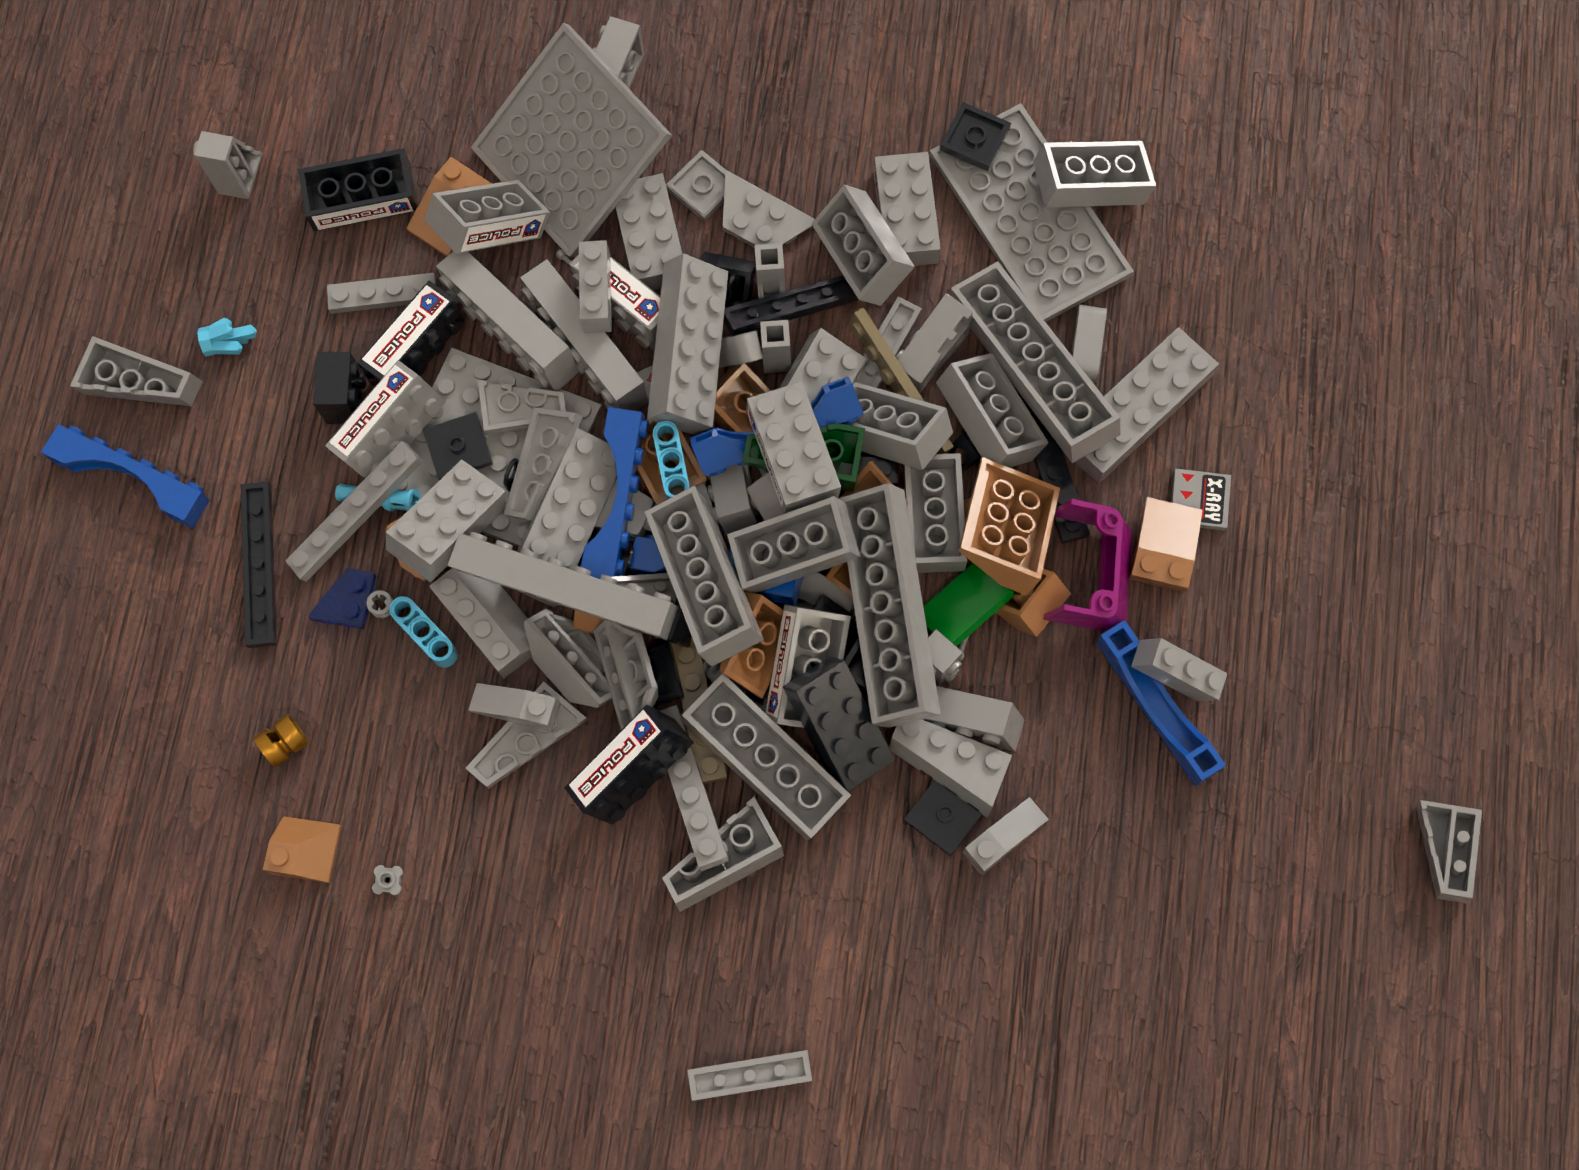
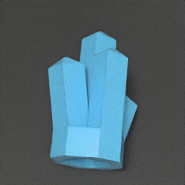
(223, 339)

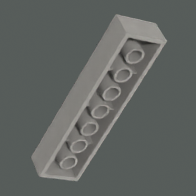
(1037, 363)
(890, 609)

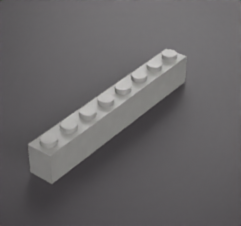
(564, 586)

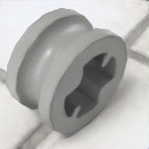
(373, 597)

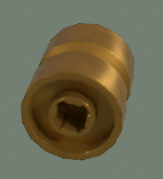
(281, 740)

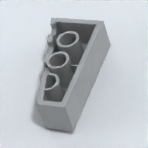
(124, 374)
(953, 760)
(749, 847)

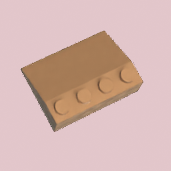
(1009, 525)

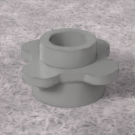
(394, 886)

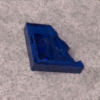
(346, 600)

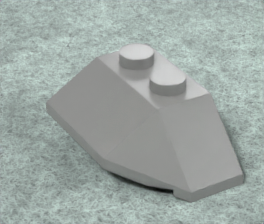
(568, 658)
(626, 669)

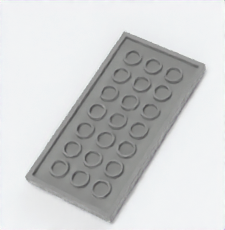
(1048, 252)

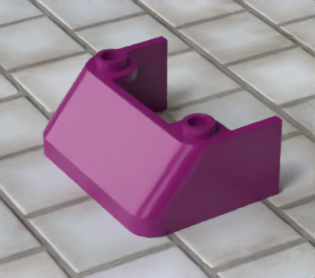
(1110, 602)

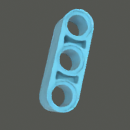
(670, 450)
(414, 622)

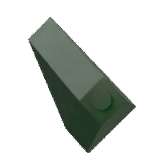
(842, 443)

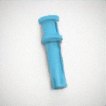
(397, 500)

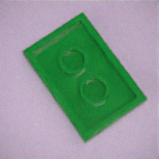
(965, 604)

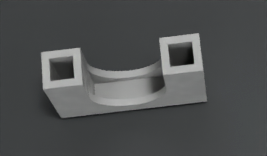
(773, 333)

